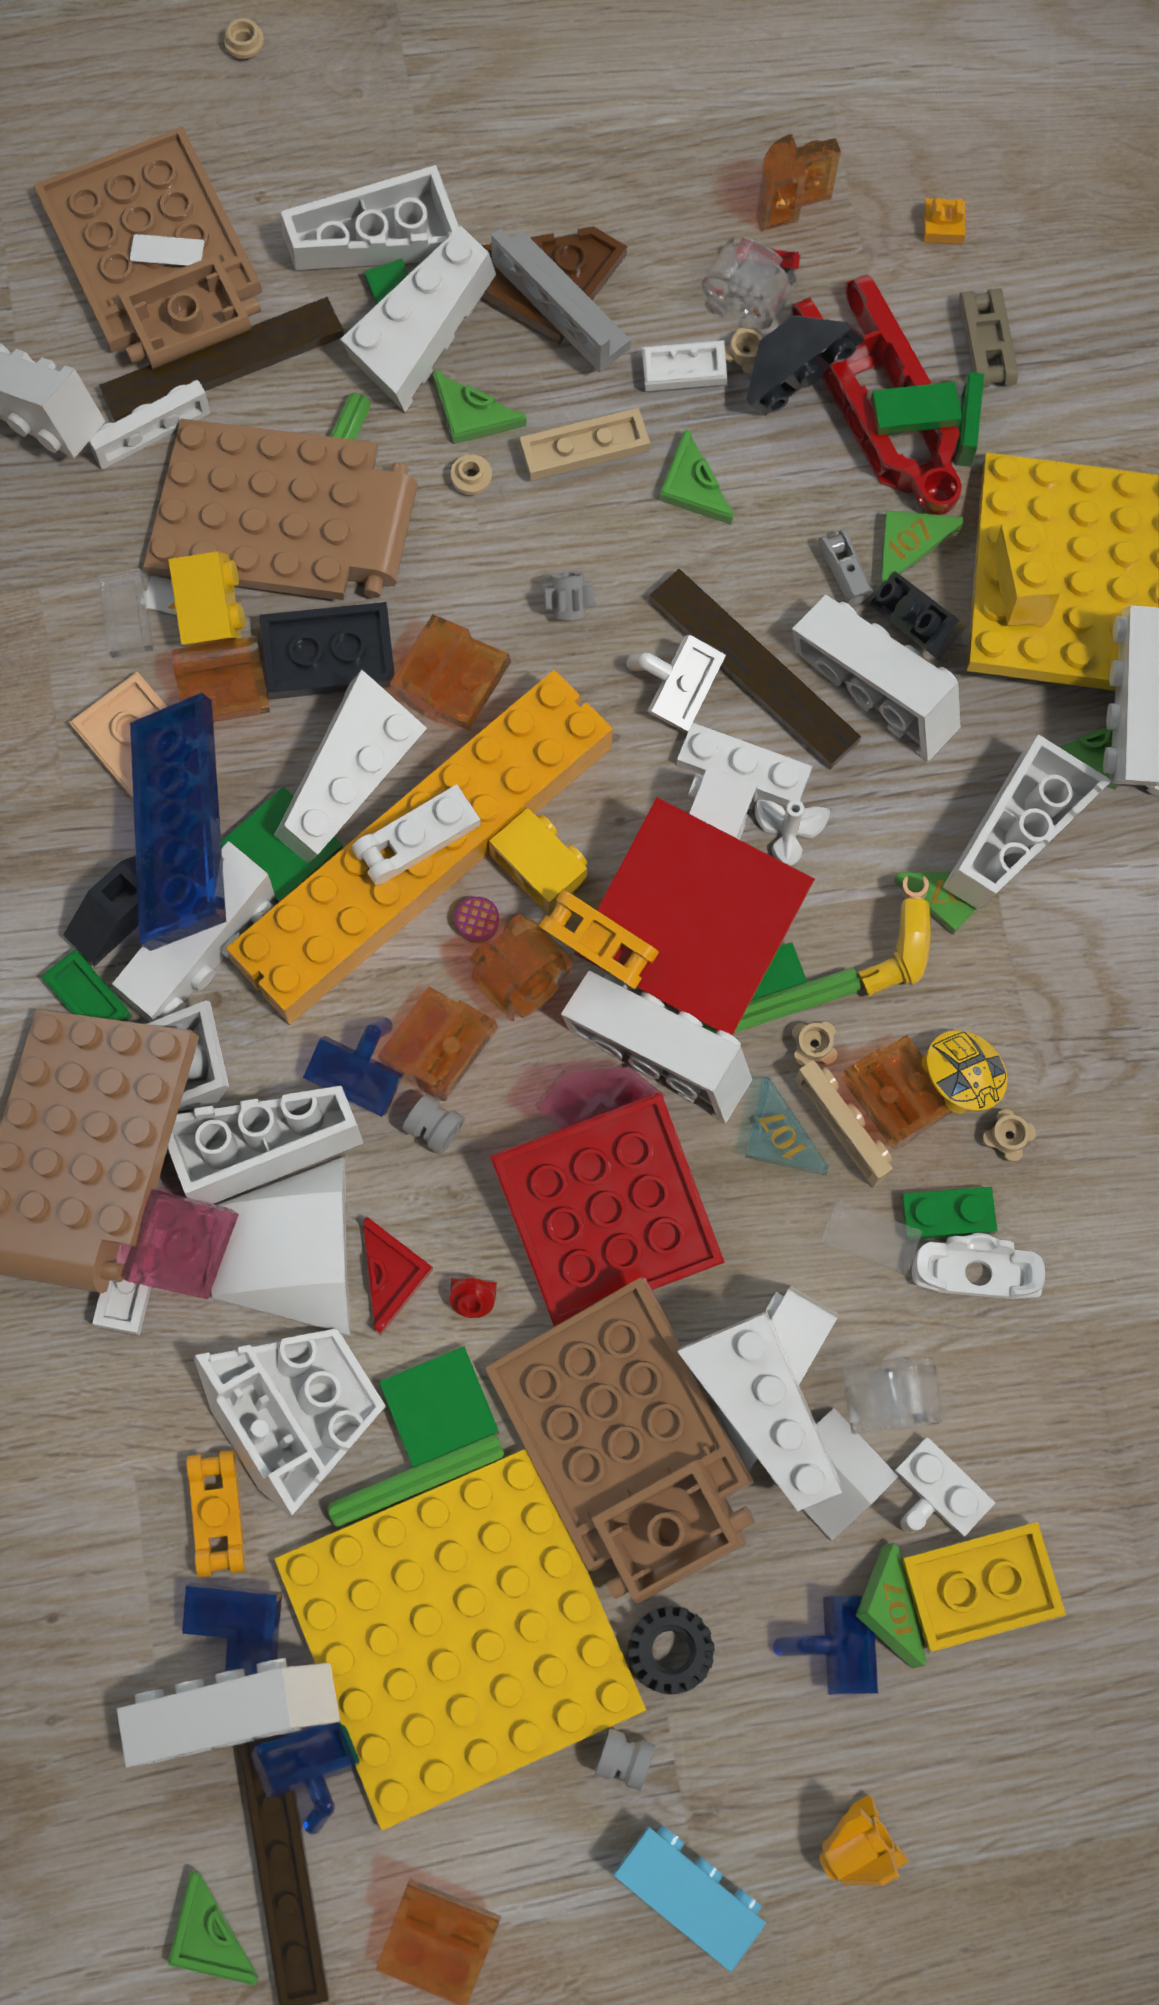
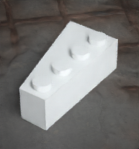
(371, 224)
(419, 317)
(46, 402)
(881, 674)
(1135, 715)
(355, 755)
(722, 800)
(1030, 809)
(165, 977)
(660, 1042)
(256, 1142)
(802, 1329)
(761, 1398)
(227, 1712)

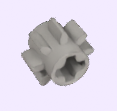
(568, 595)

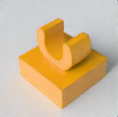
(944, 221)

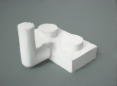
(683, 681)
(942, 1490)

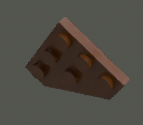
(584, 257)

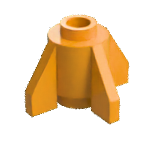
(861, 1848)

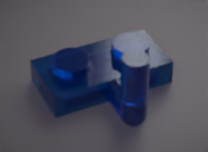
(361, 1077)
(847, 1647)
(307, 1761)

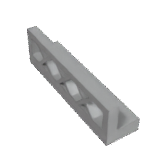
(558, 299)

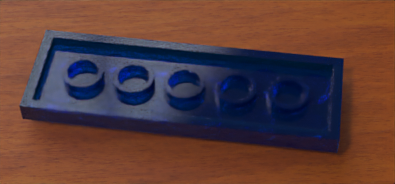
(177, 823)

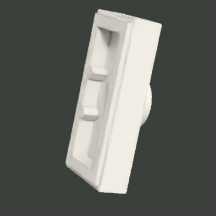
(684, 365)

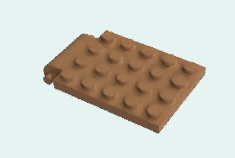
(158, 306)
(284, 507)
(85, 1143)
(627, 1442)

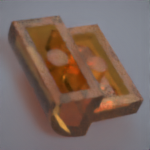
(795, 179)
(226, 673)
(449, 673)
(438, 1043)
(896, 1092)
(438, 1942)

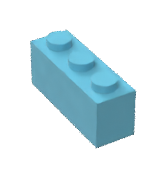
(691, 1896)

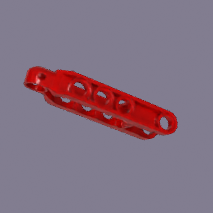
(933, 483)

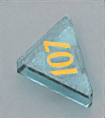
(779, 1136)

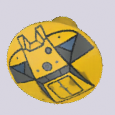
(965, 1071)

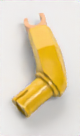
(911, 948)

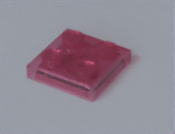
(179, 1244)

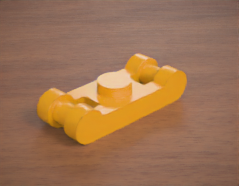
(598, 938)
(216, 1513)

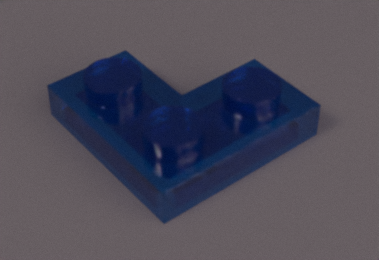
(241, 1615)

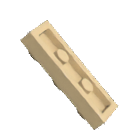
(584, 444)
(845, 1122)

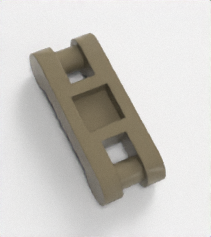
(989, 336)

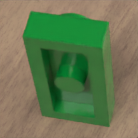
(950, 1212)

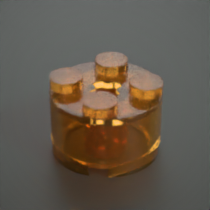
(519, 968)

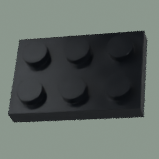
(325, 649)

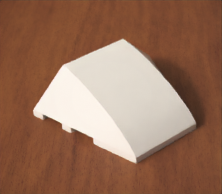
(291, 1250)
(290, 1409)

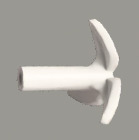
(795, 821)

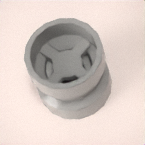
(433, 1123)
(625, 1759)

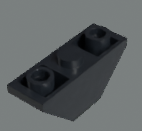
(796, 358)
(917, 615)
(106, 913)

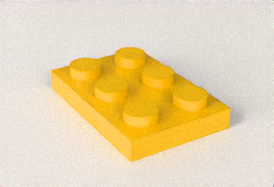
(983, 1587)

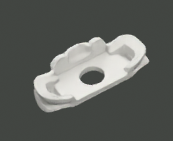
(1013, 1272)

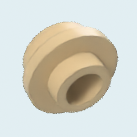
(241, 30)
(471, 485)

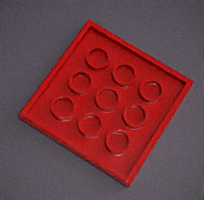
(708, 910)
(607, 1206)

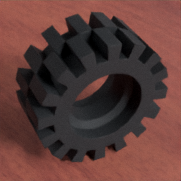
(700, 1650)

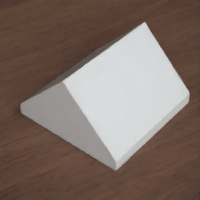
(207, 1074)
(860, 1471)

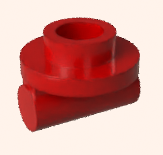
(472, 1296)

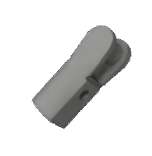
(848, 570)

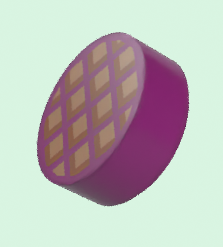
(477, 919)

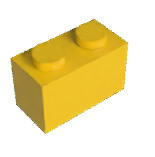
(1025, 573)
(206, 598)
(538, 859)

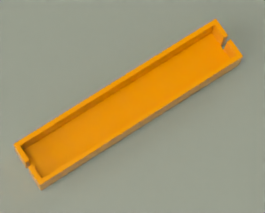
(344, 917)

